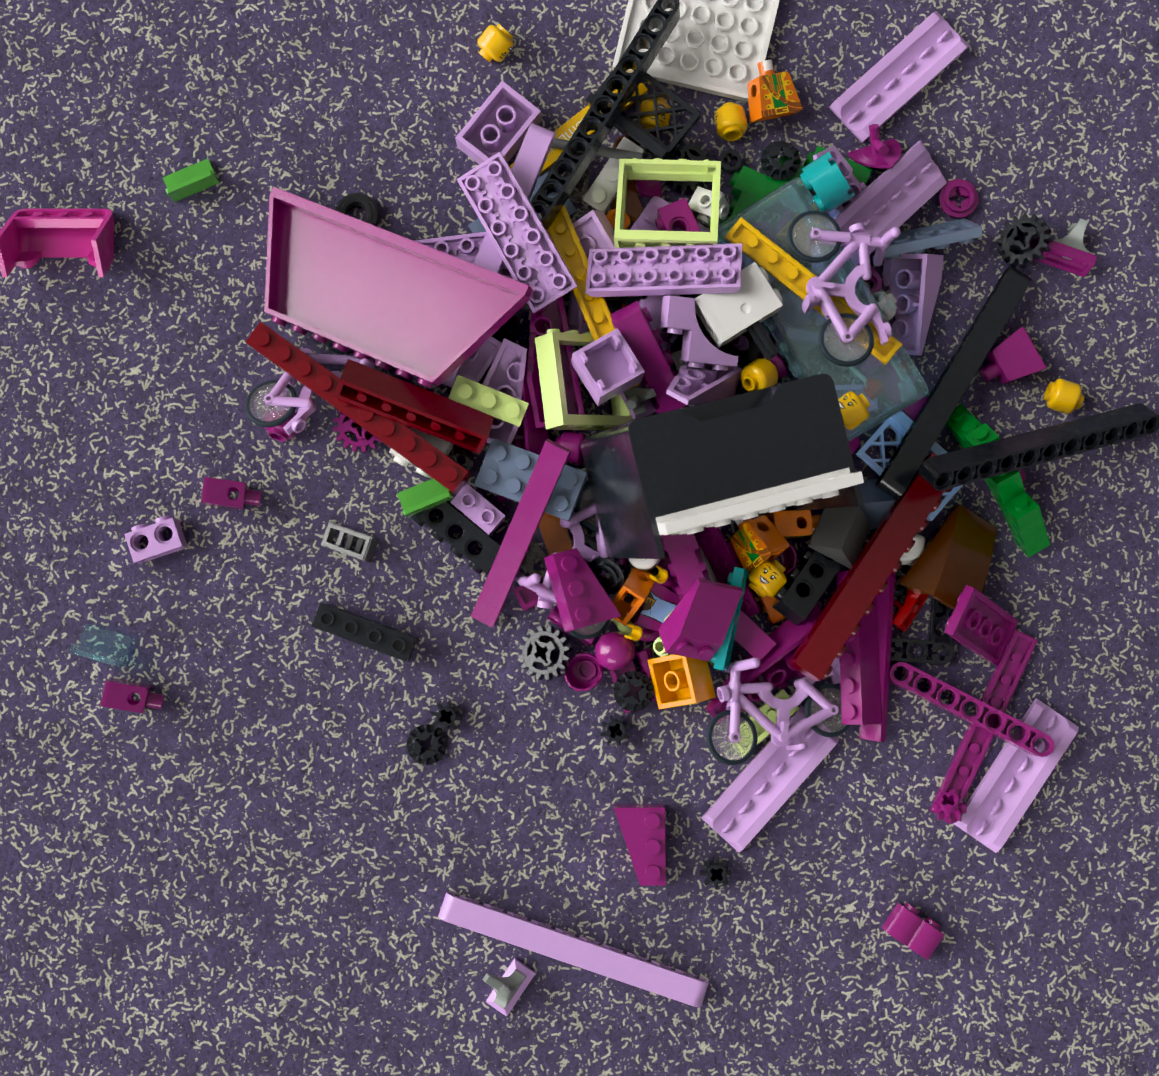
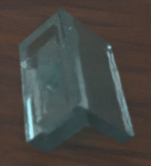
(103, 645)

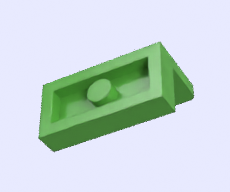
(190, 180)
(423, 497)

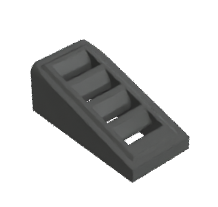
(368, 549)

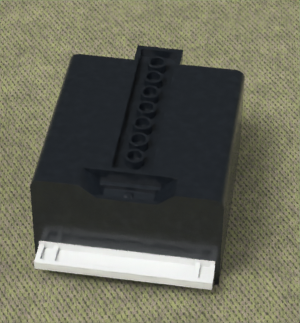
(720, 465)

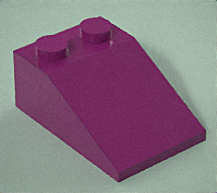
(700, 620)

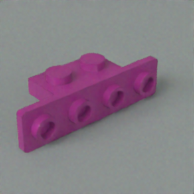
(722, 560)

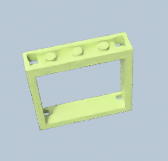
(668, 171)
(553, 386)

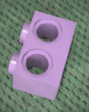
(478, 509)
(157, 545)

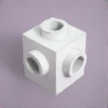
(701, 206)

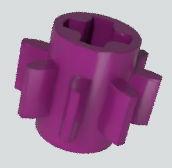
(950, 807)

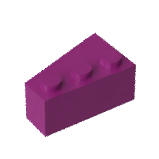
(685, 559)
(578, 591)
(645, 839)

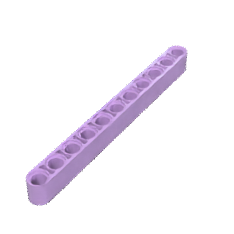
(527, 171)
(573, 950)

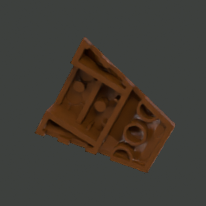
(954, 558)

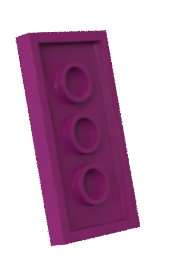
(981, 625)

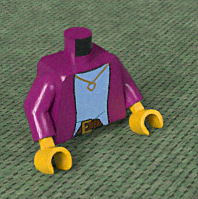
(655, 608)

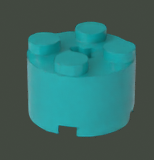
(827, 182)

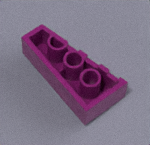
(646, 345)

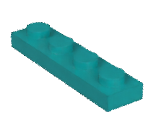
(722, 657)

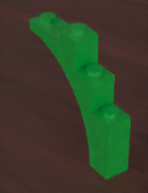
(753, 185)
(1018, 508)

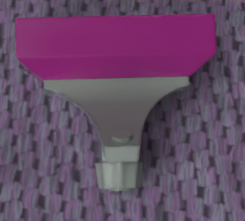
(1070, 251)

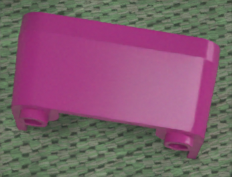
(57, 234)

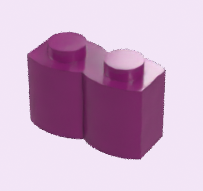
(911, 930)

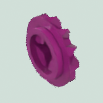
(965, 190)

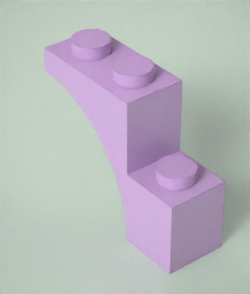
(680, 315)

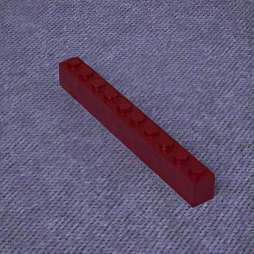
(388, 431)
(866, 579)

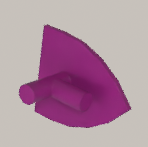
(880, 153)

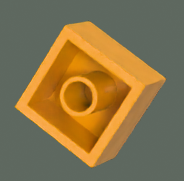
(680, 680)

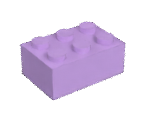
(498, 125)

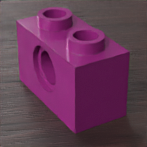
(676, 216)

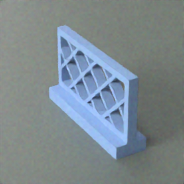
(899, 424)

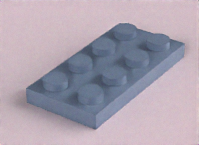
(934, 236)
(509, 470)

